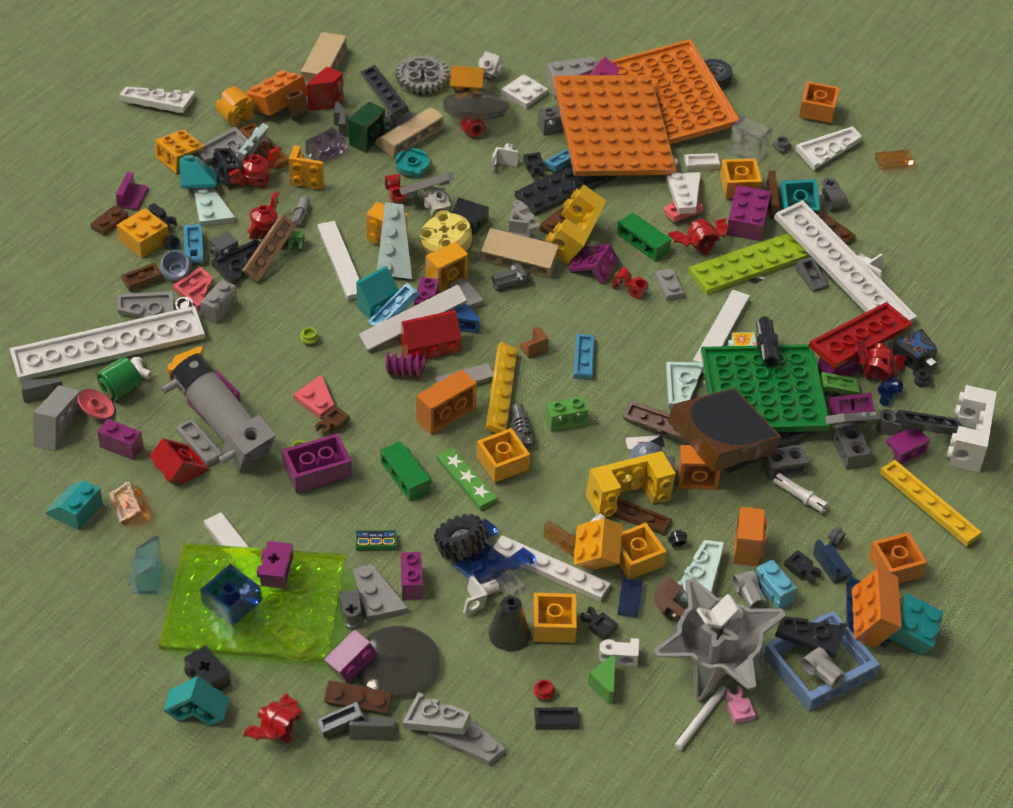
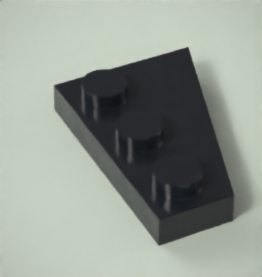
(232, 263)
(812, 634)

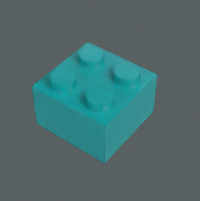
(918, 624)

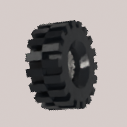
(460, 537)

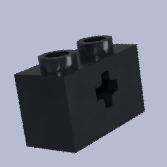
(208, 667)

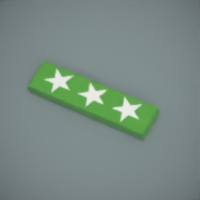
(466, 478)

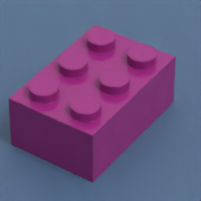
(748, 213)
(317, 463)

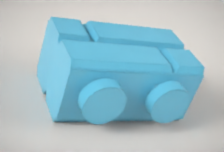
(776, 584)

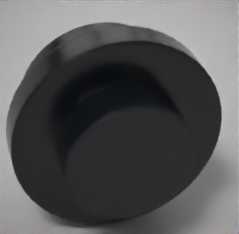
(678, 538)

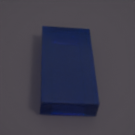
(630, 598)

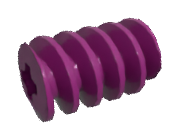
(404, 364)

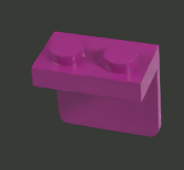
(599, 258)

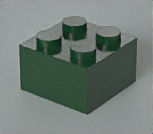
(367, 126)

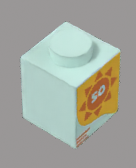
(742, 339)

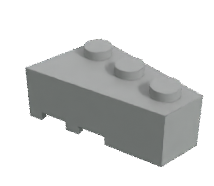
(569, 67)
(54, 417)

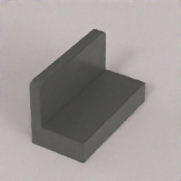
(373, 729)

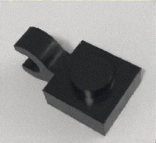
(161, 214)

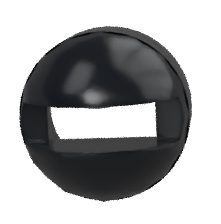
(174, 240)

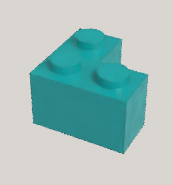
(198, 700)

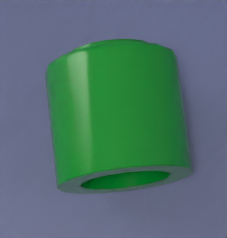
(119, 379)

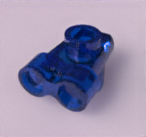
(888, 389)

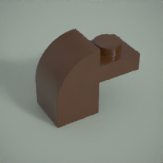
(296, 103)
(667, 596)

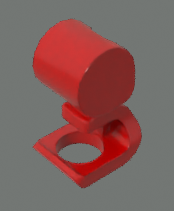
(394, 188)
(636, 286)

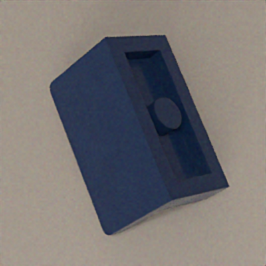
(831, 562)

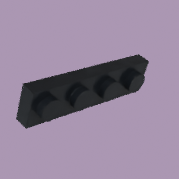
(928, 422)

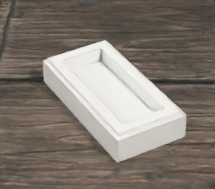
(702, 161)

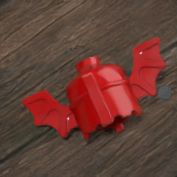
(255, 168)
(263, 218)
(700, 233)
(878, 361)
(276, 720)

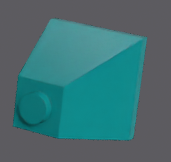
(196, 173)

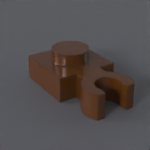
(332, 419)

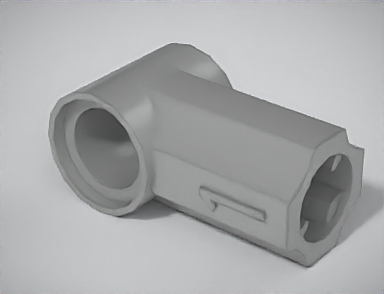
(748, 586)
(819, 663)

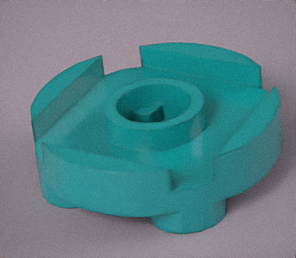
(405, 163)

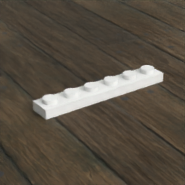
(557, 570)

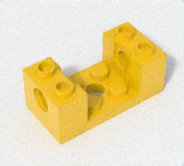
(580, 216)
(647, 471)

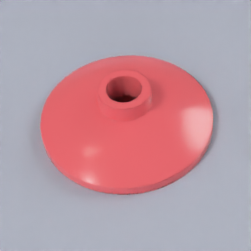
(95, 403)

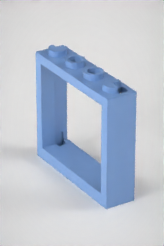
(811, 700)

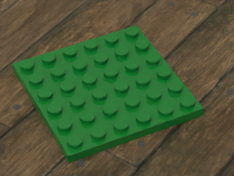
(783, 395)

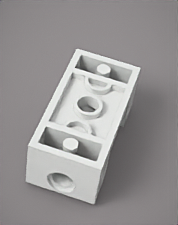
(969, 444)

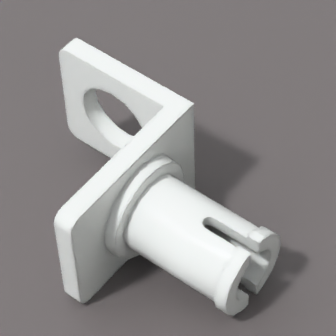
(505, 156)
(874, 264)
(479, 594)
(721, 613)

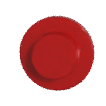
(544, 689)

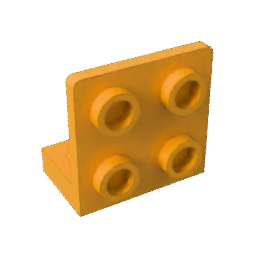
(175, 146)
(305, 171)

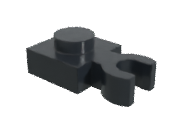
(534, 162)
(802, 565)
(600, 624)

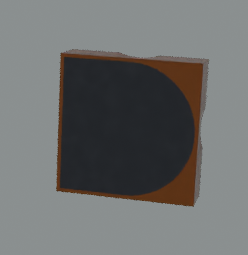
(724, 429)

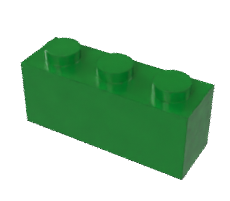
(644, 236)
(405, 470)

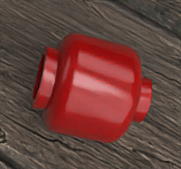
(472, 128)

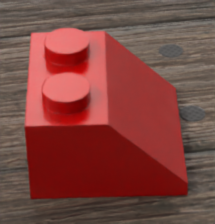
(325, 89)
(177, 461)

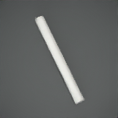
(685, 737)

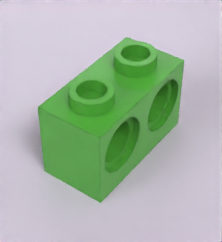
(566, 414)

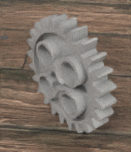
(434, 74)

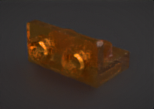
(129, 503)

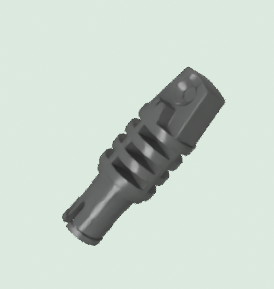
(522, 425)

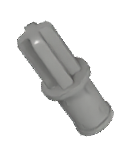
(300, 210)

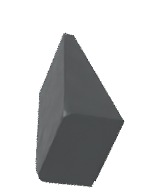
(811, 274)
(39, 388)

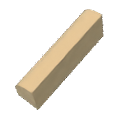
(326, 52)
(411, 132)
(510, 249)

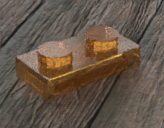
(894, 159)
(559, 537)

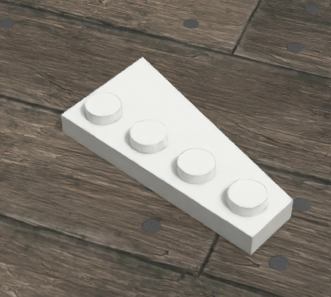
(158, 98)
(823, 149)
(684, 191)

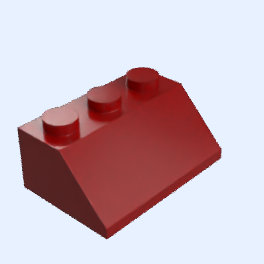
(431, 335)

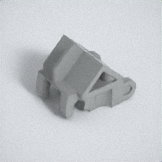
(521, 221)

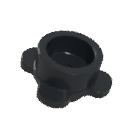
(922, 378)

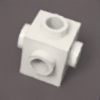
(491, 63)
(437, 200)

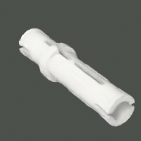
(799, 492)

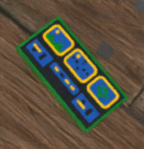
(375, 540)

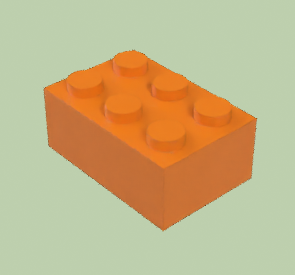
(270, 94)
(446, 401)
(876, 607)

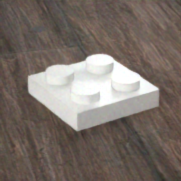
(524, 91)

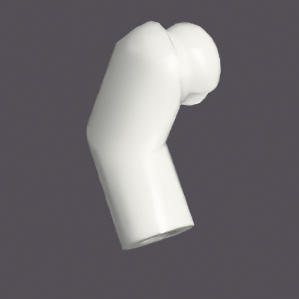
(144, 373)

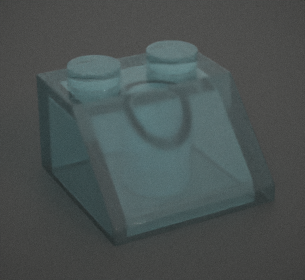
(146, 568)

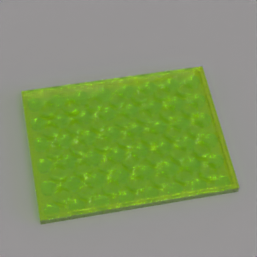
(284, 625)

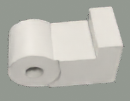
(625, 653)

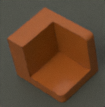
(536, 345)

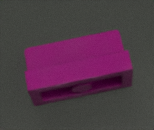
(130, 194)
(908, 445)

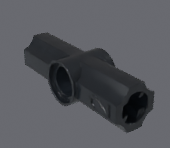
(767, 342)

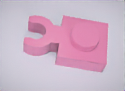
(739, 708)

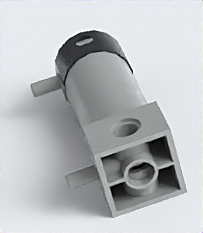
(244, 437)

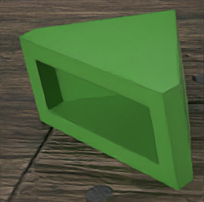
(602, 679)

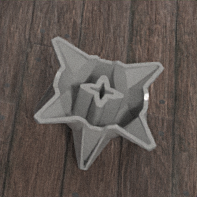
(716, 651)

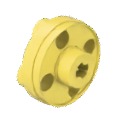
(445, 230)

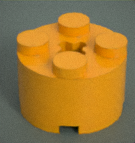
(235, 106)

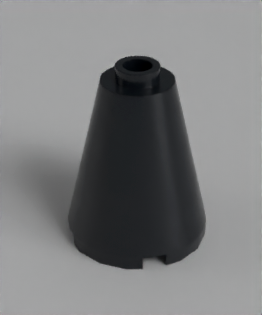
(509, 626)

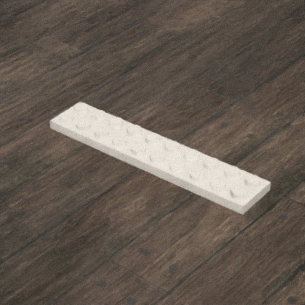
(838, 259)
(106, 343)

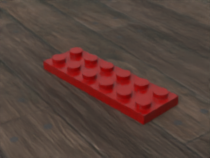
(871, 327)

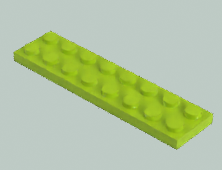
(747, 263)

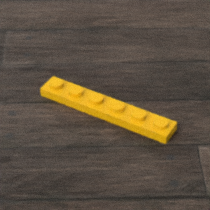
(501, 388)
(930, 503)

